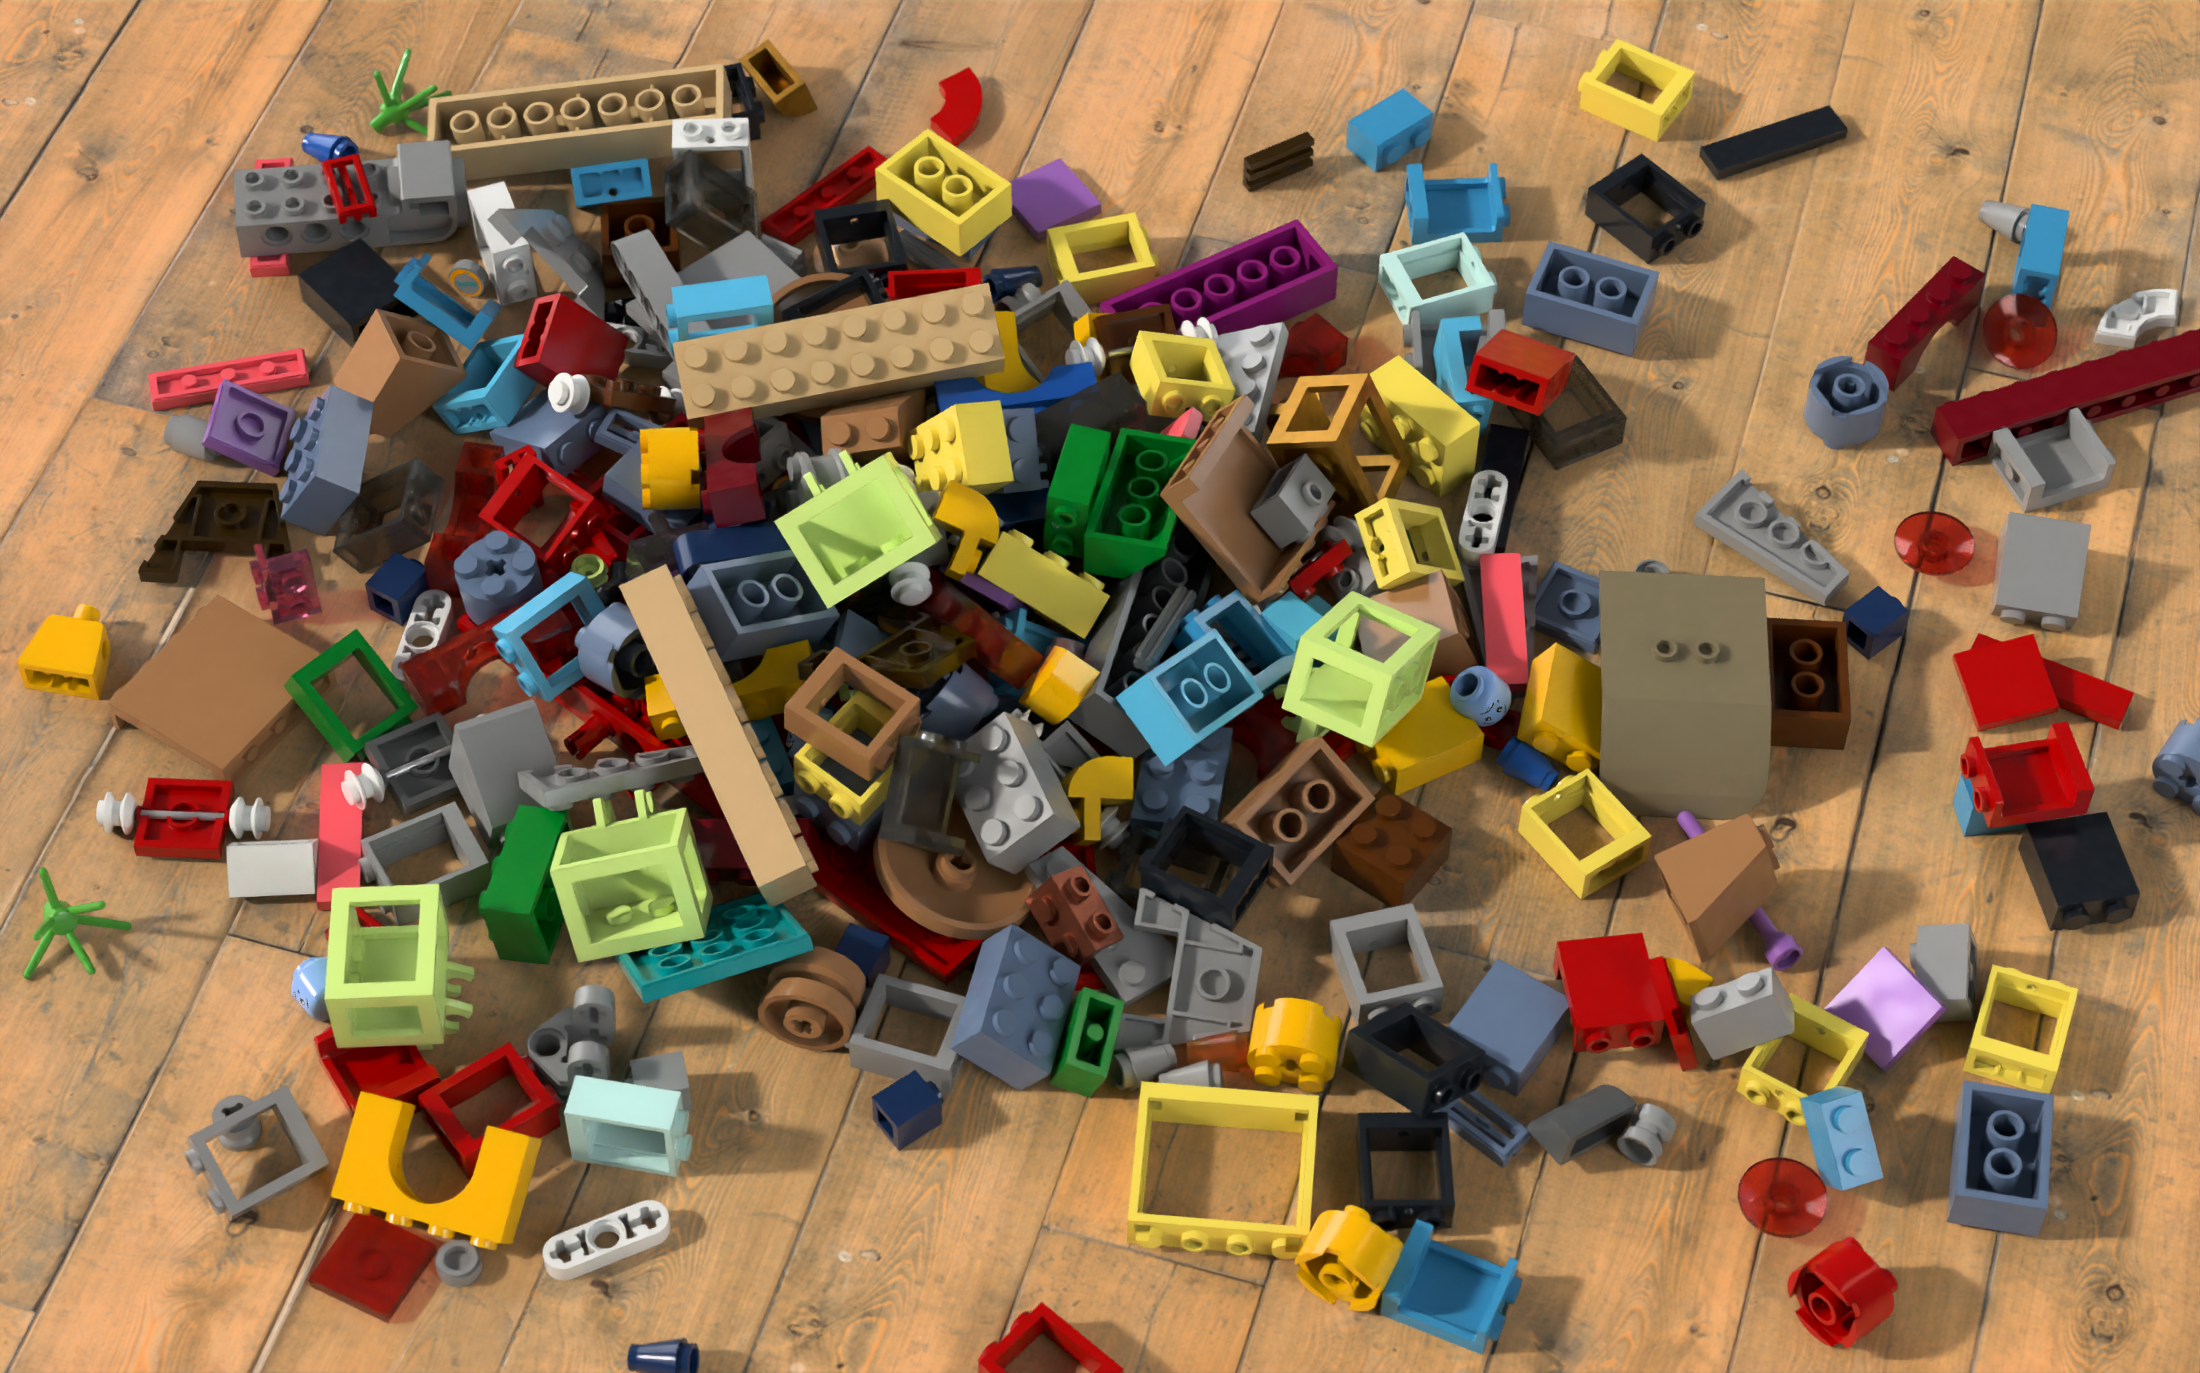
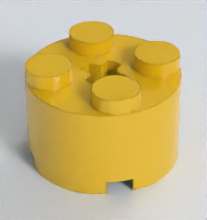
(670, 468)
(1294, 1044)
(1348, 1258)

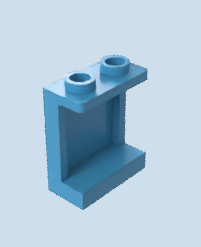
(1456, 206)
(440, 307)
(1449, 1291)

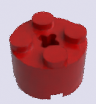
(1842, 1293)

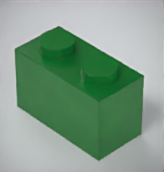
(1087, 1042)

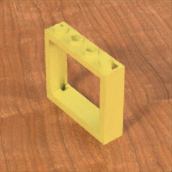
(1224, 1109)

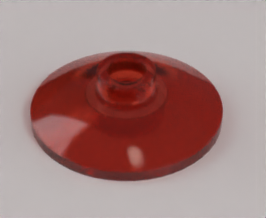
(2030, 320)
(1934, 543)
(1784, 1182)

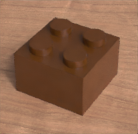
(632, 216)
(1391, 849)

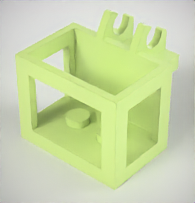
(857, 527)
(1350, 689)
(631, 881)
(392, 979)

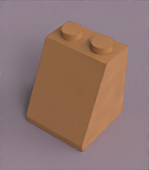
(401, 368)
(875, 426)
(1433, 602)
(1719, 880)

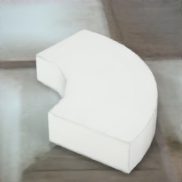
(2134, 316)

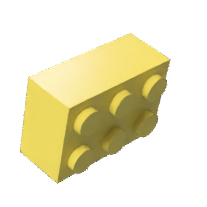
(944, 192)
(1432, 425)
(962, 446)
(1044, 583)

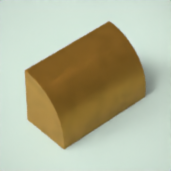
(778, 80)

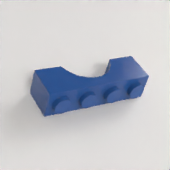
(1059, 385)

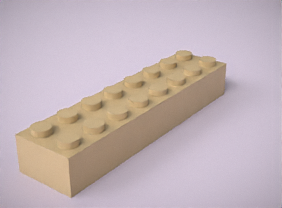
(576, 120)
(841, 355)
(715, 728)

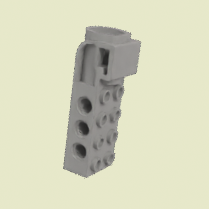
(291, 211)

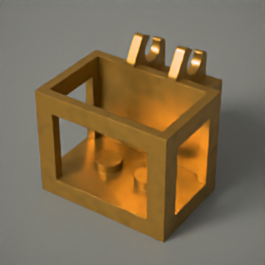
(1302, 427)

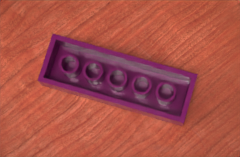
(1243, 285)

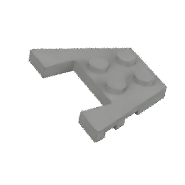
(558, 245)
(1210, 980)

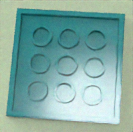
(736, 940)

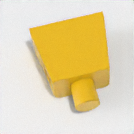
(68, 655)

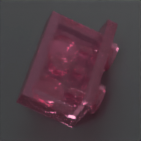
(286, 586)

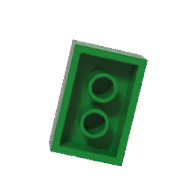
(521, 896)

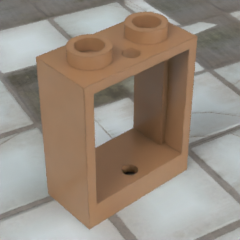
(818, 689)

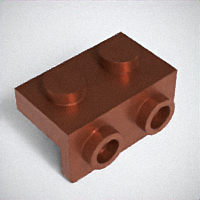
(1074, 915)

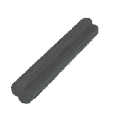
(1164, 629)

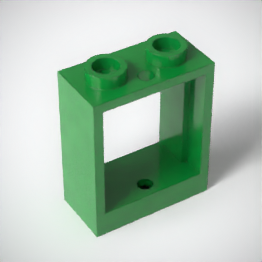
(1075, 489)
(302, 690)

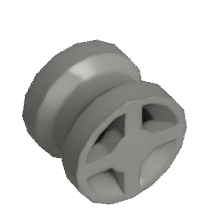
(243, 1136)

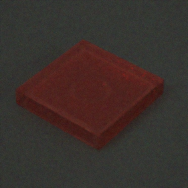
(373, 1265)

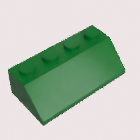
(1130, 518)

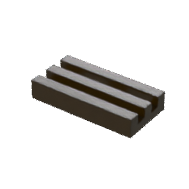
(1278, 161)

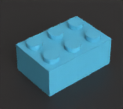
(1189, 697)

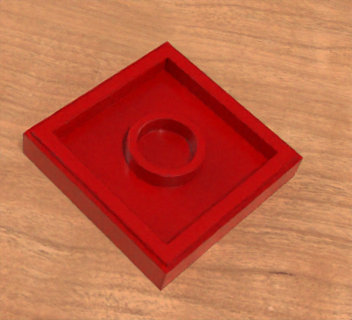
(2005, 682)

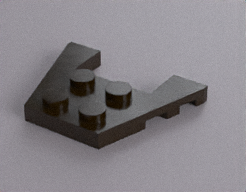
(220, 519)
(914, 654)

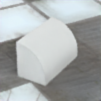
(272, 867)

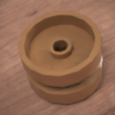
(812, 999)

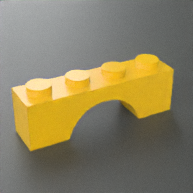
(761, 692)

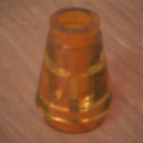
(1225, 1048)

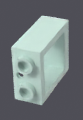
(1454, 251)
(627, 1126)

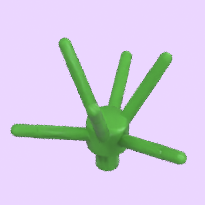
(394, 108)
(62, 919)

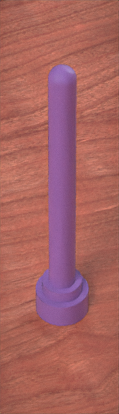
(1780, 949)

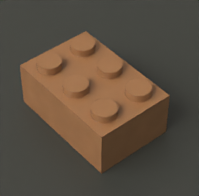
(1301, 808)

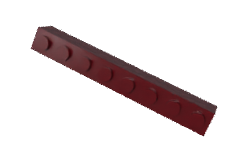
(2096, 387)

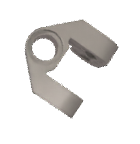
(577, 1039)

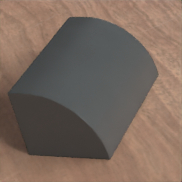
(1583, 1123)

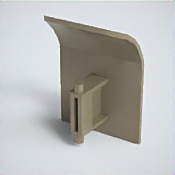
(1684, 693)

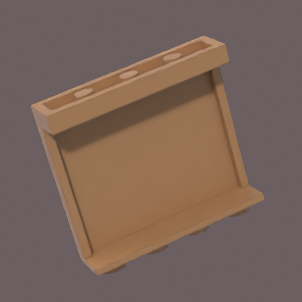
(1214, 501)
(219, 690)

